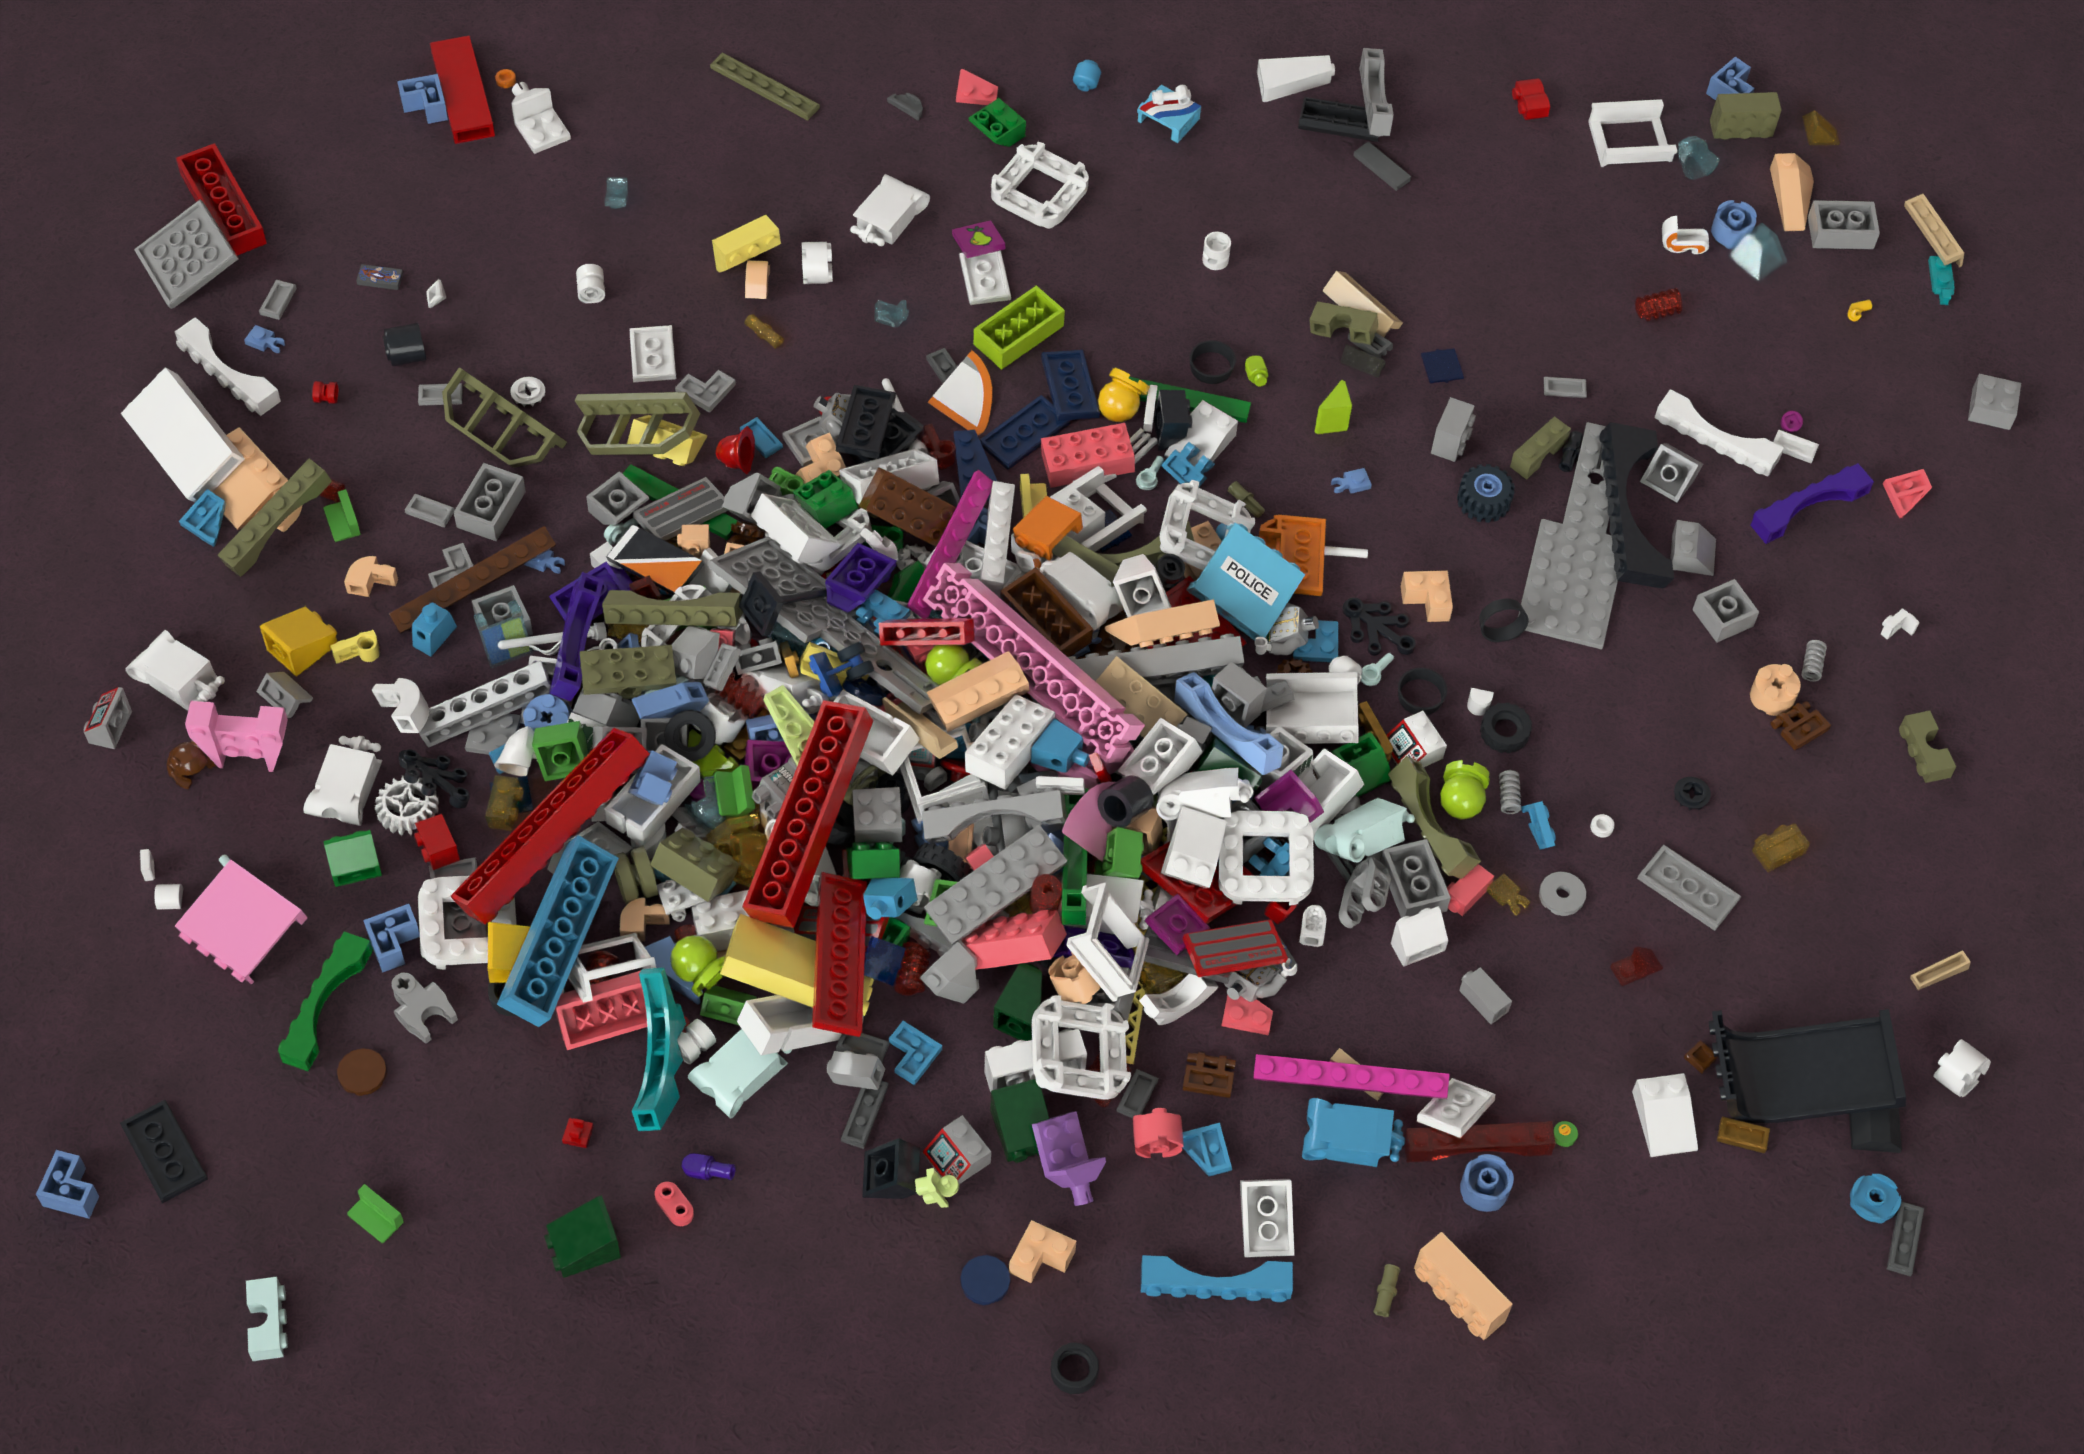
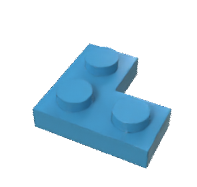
(1323, 647)
(919, 1051)

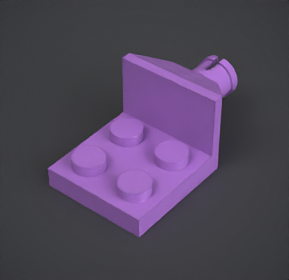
(1066, 1157)

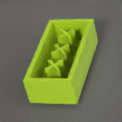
(1019, 327)

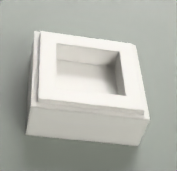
(147, 865)

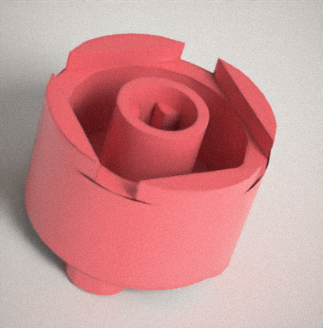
(1158, 1133)

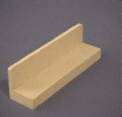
(1934, 230)
(1349, 293)
(930, 735)

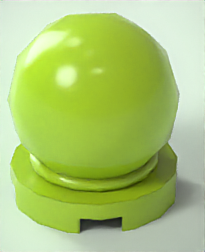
(948, 662)
(1464, 789)
(697, 961)

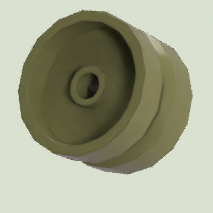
(635, 875)

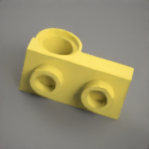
(357, 646)

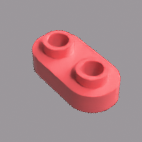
(672, 1203)

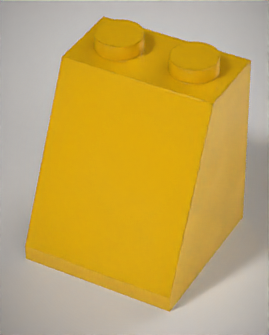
(298, 639)
(503, 949)

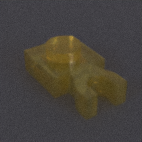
(1507, 892)

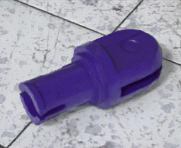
(704, 1167)

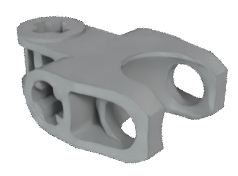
(419, 1004)

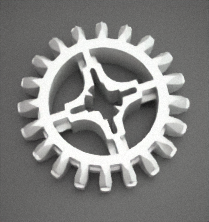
(397, 798)

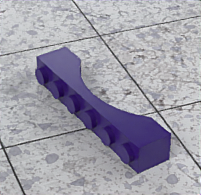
(1846, 485)
(581, 609)

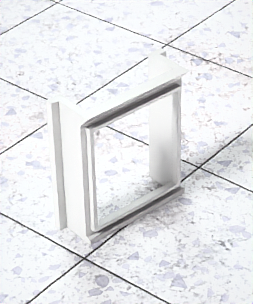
(1625, 113)
(1092, 483)
(920, 803)
(1094, 955)
(580, 977)

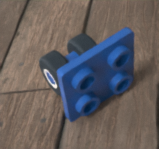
(829, 682)

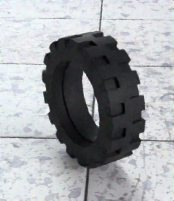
(943, 860)

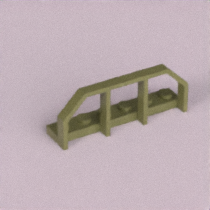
(636, 403)
(518, 418)

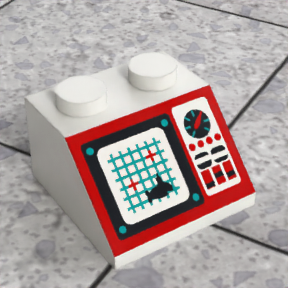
(1416, 739)

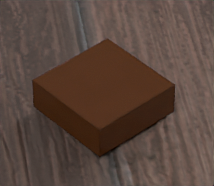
(1700, 1056)

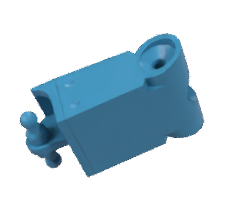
(1351, 1133)

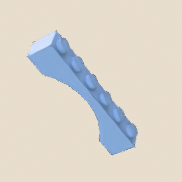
(1257, 749)

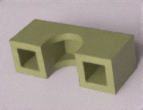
(1329, 317)
(1531, 454)
(1931, 762)

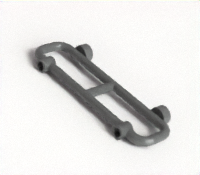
(992, 835)

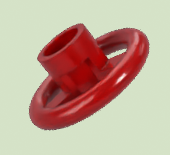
(958, 769)

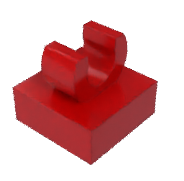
(577, 1133)

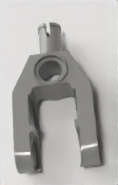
(1363, 885)

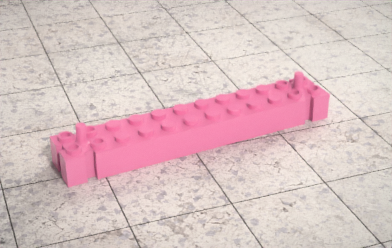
(1051, 675)

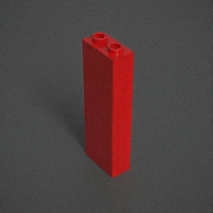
(462, 89)

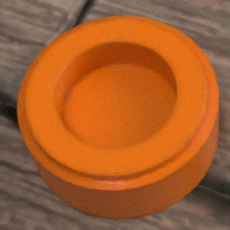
(505, 78)

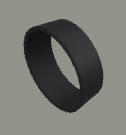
(1216, 347)
(1508, 632)
(1423, 674)

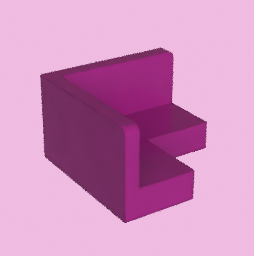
(1290, 795)

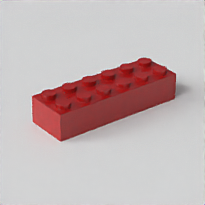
(214, 184)

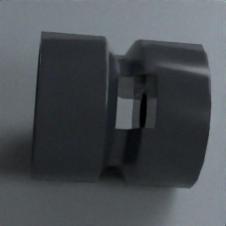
(1170, 570)
(896, 780)

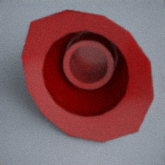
(737, 450)

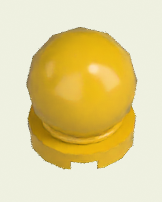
(1120, 398)

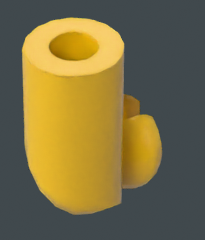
(1857, 308)

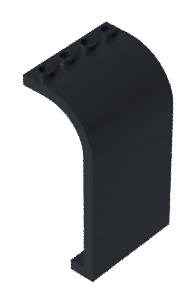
(1808, 1070)

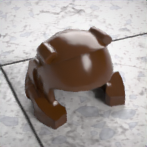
(187, 760)

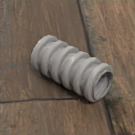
(1814, 660)
(1510, 791)

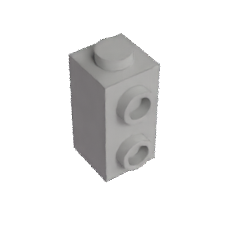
(1485, 995)
(855, 1069)

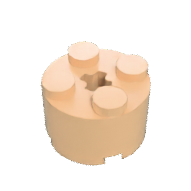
(1775, 689)
(1072, 980)

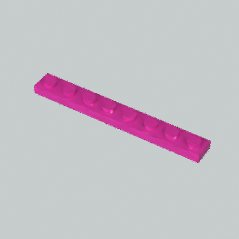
(952, 539)
(1351, 1076)

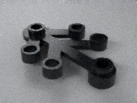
(1377, 624)
(411, 760)

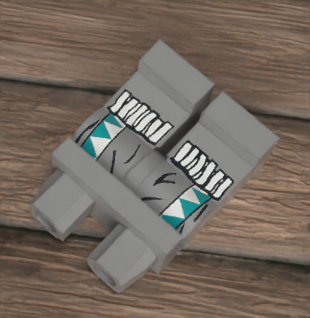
(775, 787)

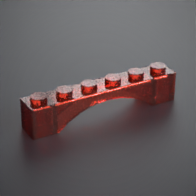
(1515, 1138)

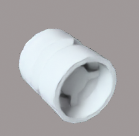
(1216, 250)
(590, 283)
(696, 1038)

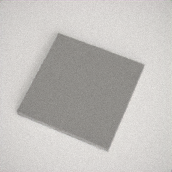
(186, 254)

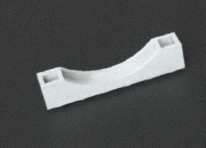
(253, 390)
(1755, 453)
(997, 536)

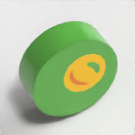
(1565, 1133)

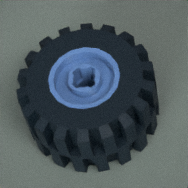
(1485, 493)

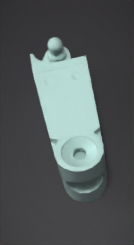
(1364, 830)
(736, 1073)

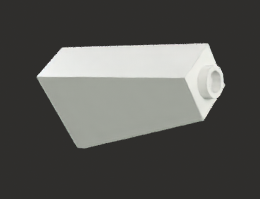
(1292, 75)

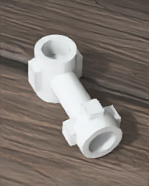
(1182, 95)

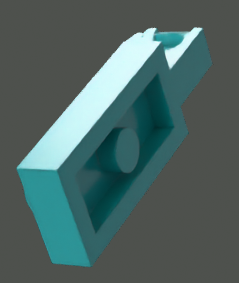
(1941, 279)

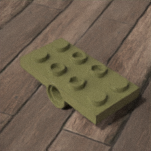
(627, 670)

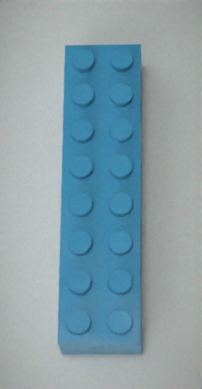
(558, 931)

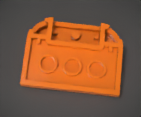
(1302, 543)

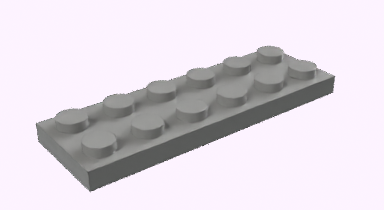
(994, 885)

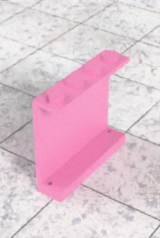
(238, 920)

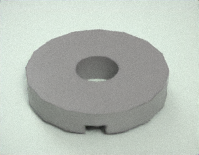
(1566, 882)

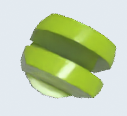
(1256, 370)

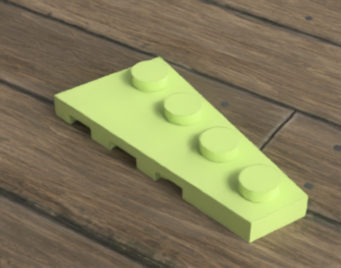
(790, 720)

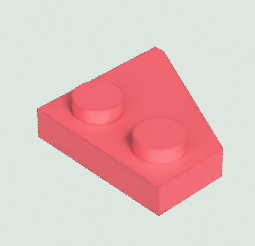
(975, 89)
(1907, 490)
(1247, 1015)

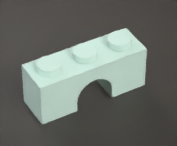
(268, 1339)

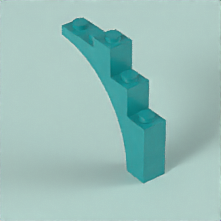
(664, 1025)

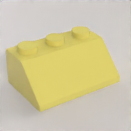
(745, 243)
(682, 453)

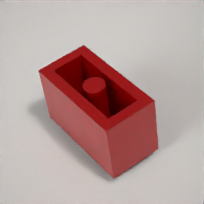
(436, 842)

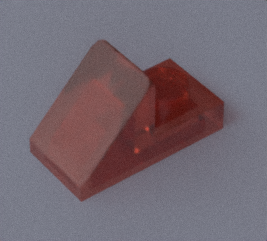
(1638, 965)

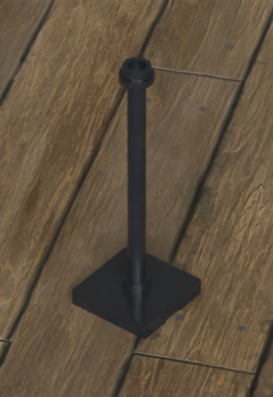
(763, 603)

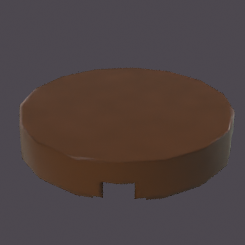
(362, 1071)

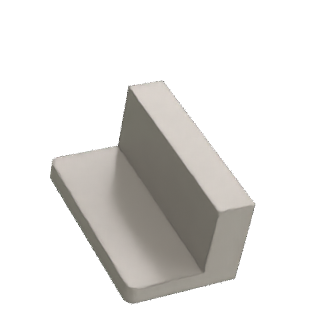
(283, 692)

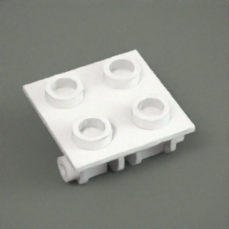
(676, 899)

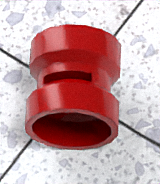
(325, 392)

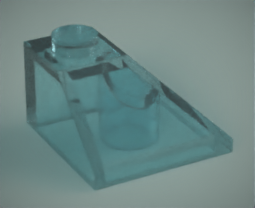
(1759, 252)

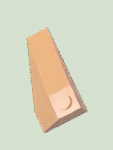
(1793, 189)

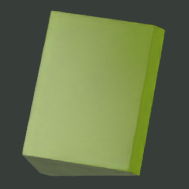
(1334, 411)

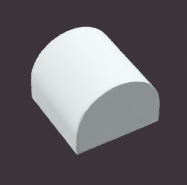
(1479, 701)
(168, 896)

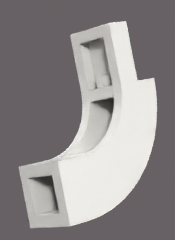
(411, 706)
(1179, 1000)

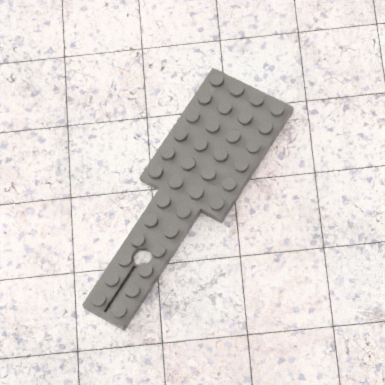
(1573, 562)
(819, 619)

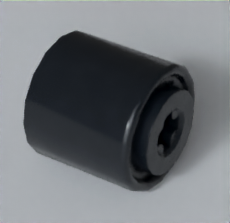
(404, 344)
(1125, 801)

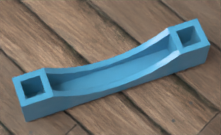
(1269, 1280)

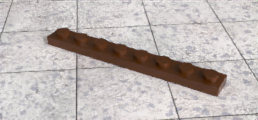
(475, 577)

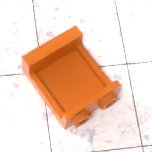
(1046, 527)

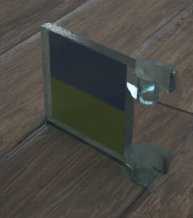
(503, 630)

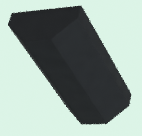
(1335, 119)
(1876, 1130)

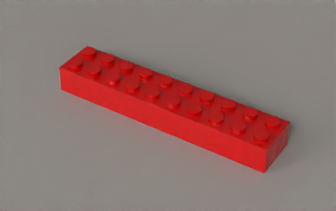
(808, 814)
(550, 826)

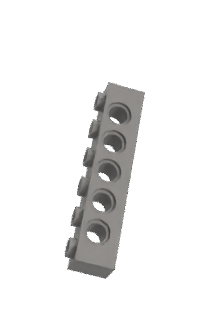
(485, 703)

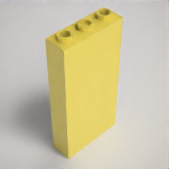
(775, 961)

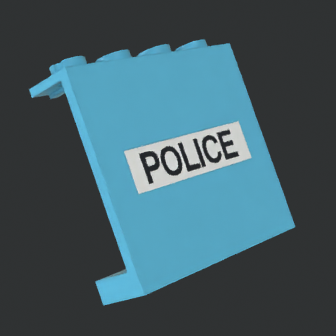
(1247, 582)

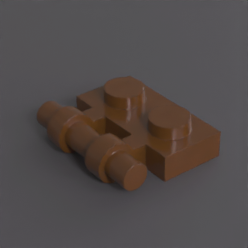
(1804, 730)
(1208, 1080)

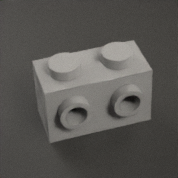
(759, 656)

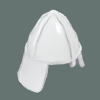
(517, 753)

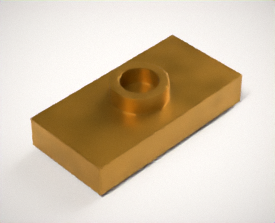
(790, 659)
(1743, 1134)

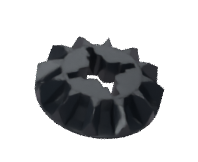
(1700, 789)

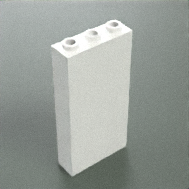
(182, 435)

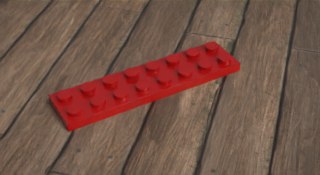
(839, 955)

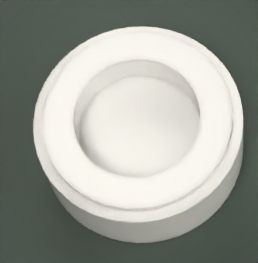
(1602, 825)

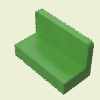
(342, 518)
(734, 792)
(724, 1004)
(375, 1214)

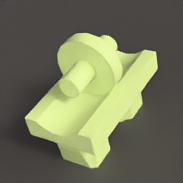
(936, 1188)

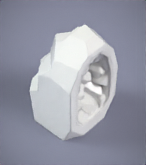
(1313, 926)

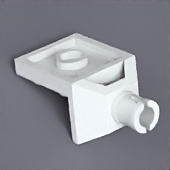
(537, 118)

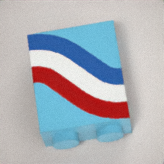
(1171, 114)

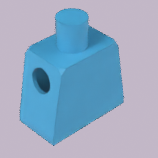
(432, 628)
(1059, 748)
(889, 896)

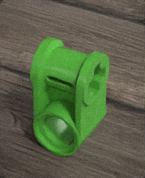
(786, 480)

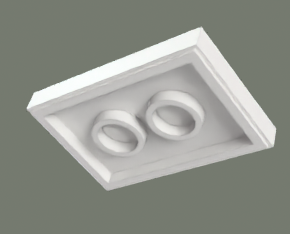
(985, 278)
(652, 353)
(1459, 1110)

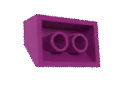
(764, 758)

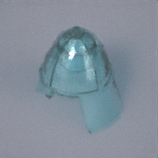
(1702, 160)
(707, 809)

